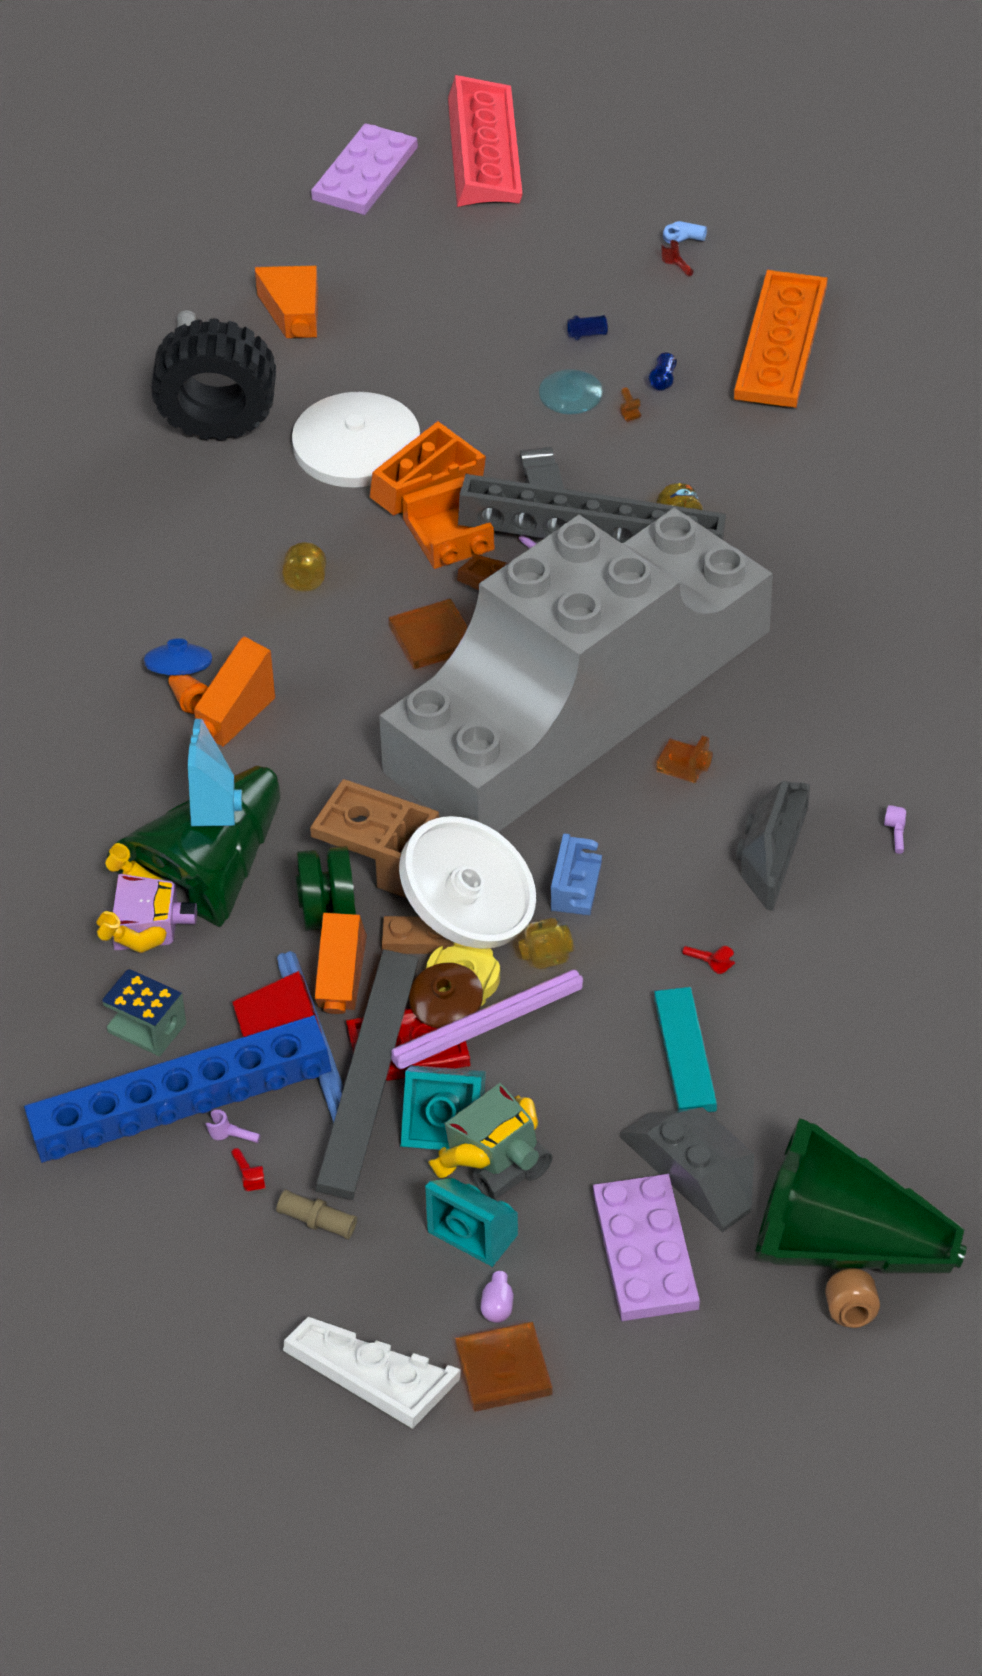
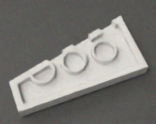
(386, 1379)

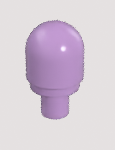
(497, 1298)

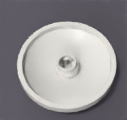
(351, 436)
(467, 882)

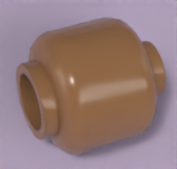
(852, 1298)

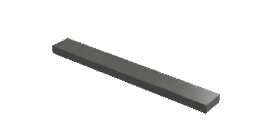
(367, 1075)

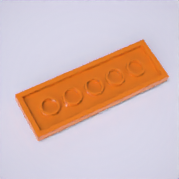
(781, 339)

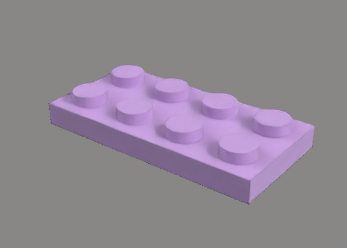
(364, 168)
(645, 1247)

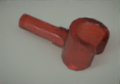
(672, 256)

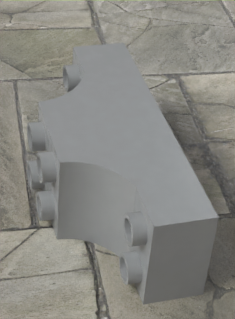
(570, 661)

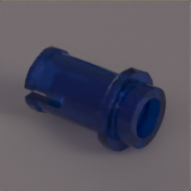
(587, 326)
(662, 375)

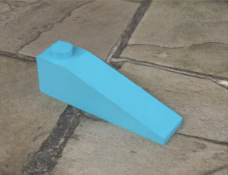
(210, 782)

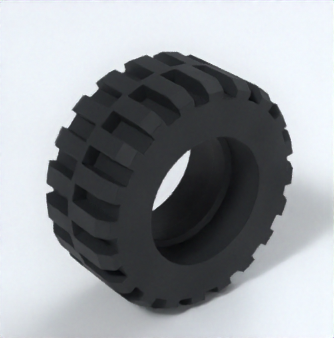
(219, 350)

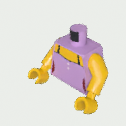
(143, 907)

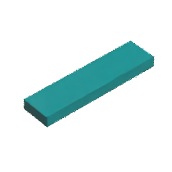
(685, 1049)

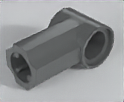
(497, 1184)

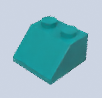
(434, 1098)
(470, 1219)

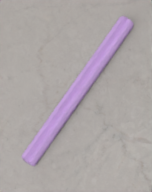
(486, 1019)

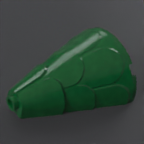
(210, 858)
(850, 1214)

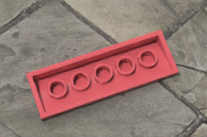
(484, 142)

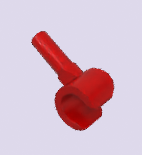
(718, 961)
(252, 1177)

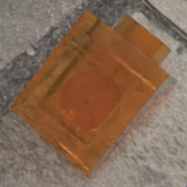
(685, 760)

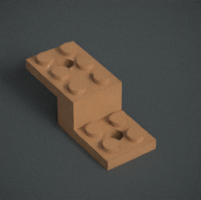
(380, 836)

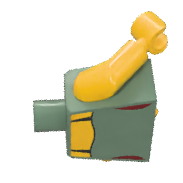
(490, 1135)

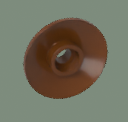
(443, 1008)

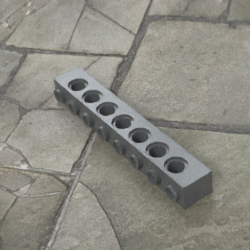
(544, 509)

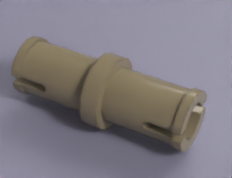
(316, 1214)

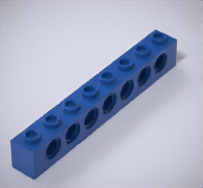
(178, 1088)

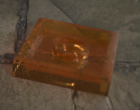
(429, 632)
(503, 1366)

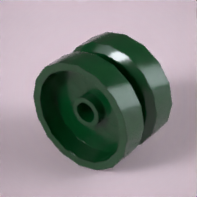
(324, 888)

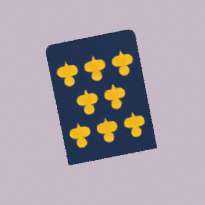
(147, 1012)

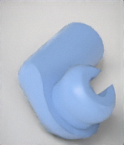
(682, 231)

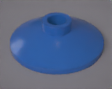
(178, 658)

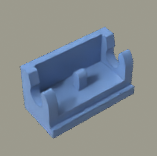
(575, 876)

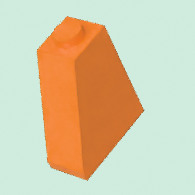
(290, 298)
(237, 691)
(340, 962)

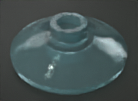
(570, 391)

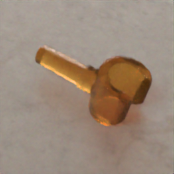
(630, 408)

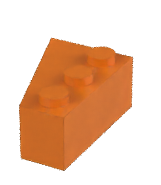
(425, 462)

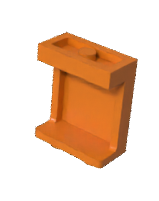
(434, 524)

